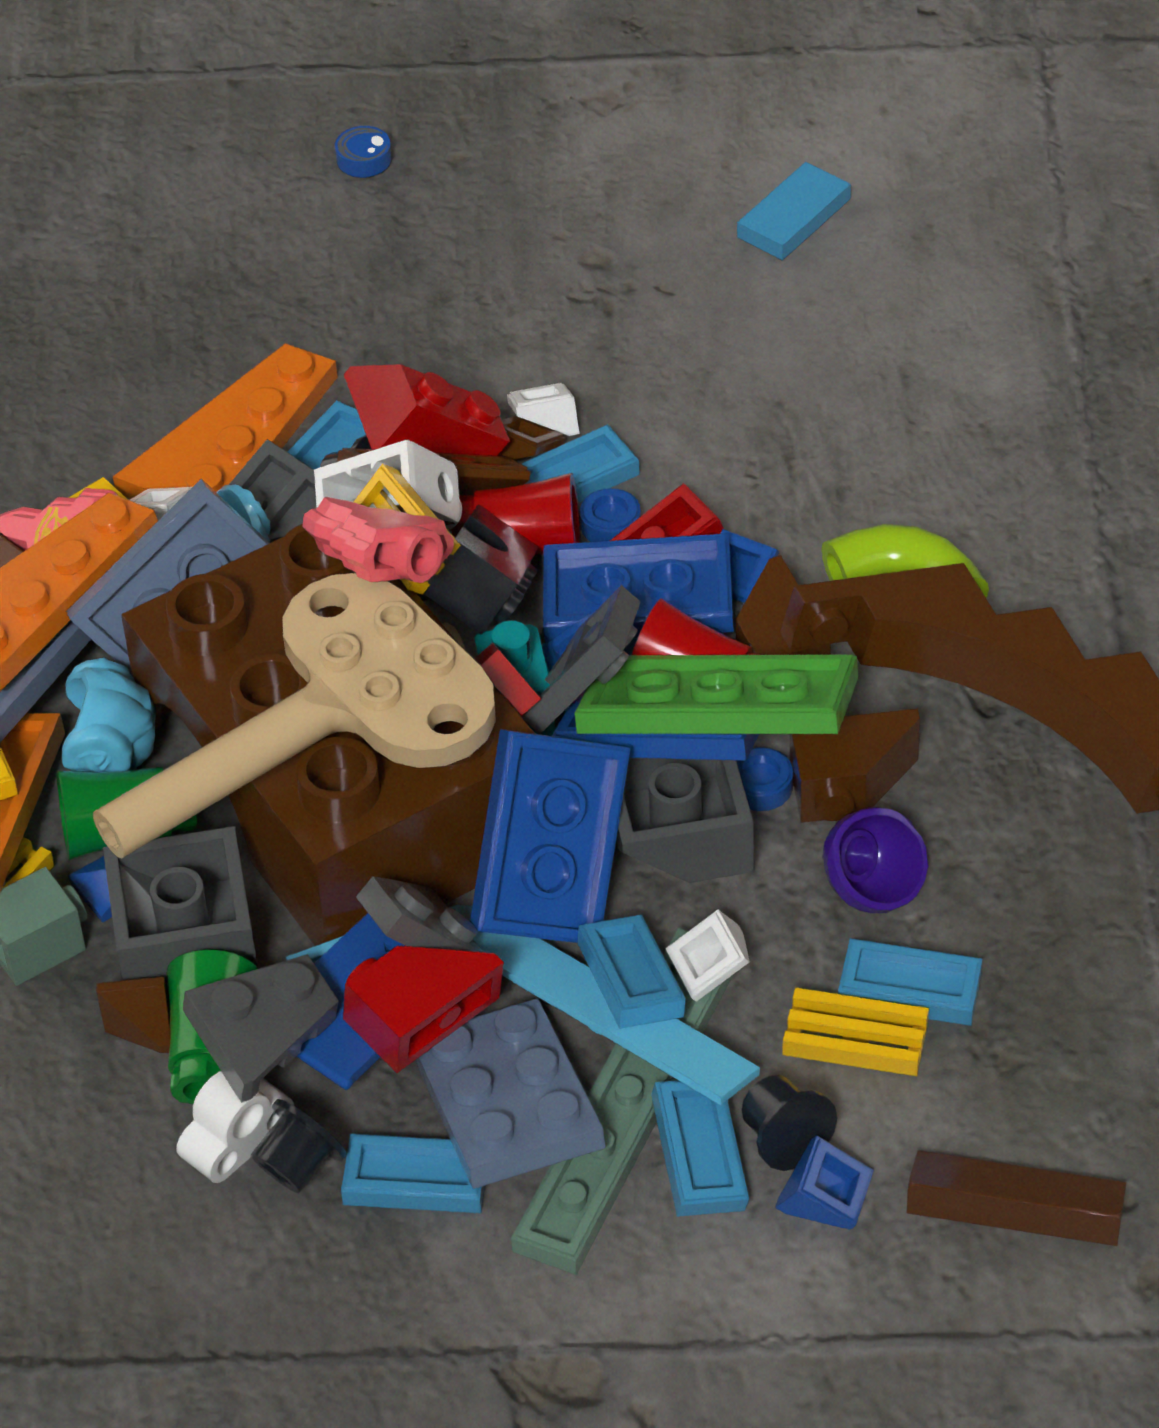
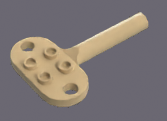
(368, 672)

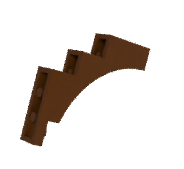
(945, 628)

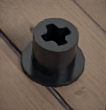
(786, 1120)
(295, 1147)

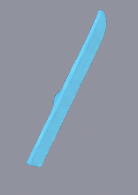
(573, 989)

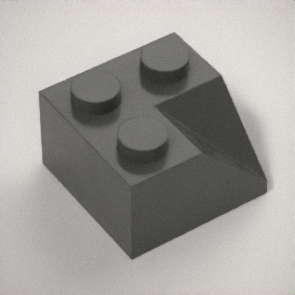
(687, 818)
(178, 900)

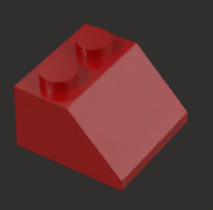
(426, 409)

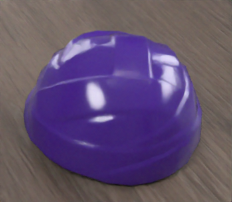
(875, 860)

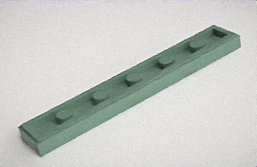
(582, 1190)

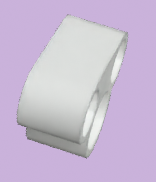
(225, 1128)

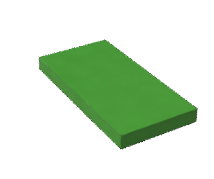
(721, 695)

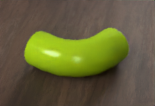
(892, 549)

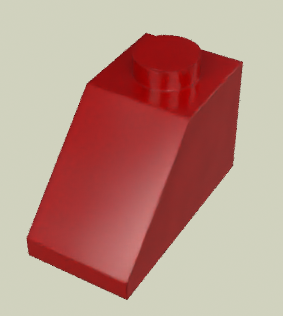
(418, 998)

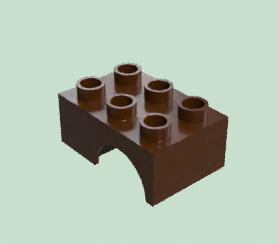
(338, 806)

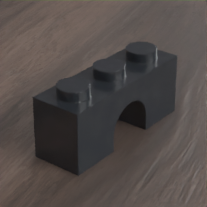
(485, 573)

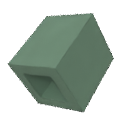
(39, 925)

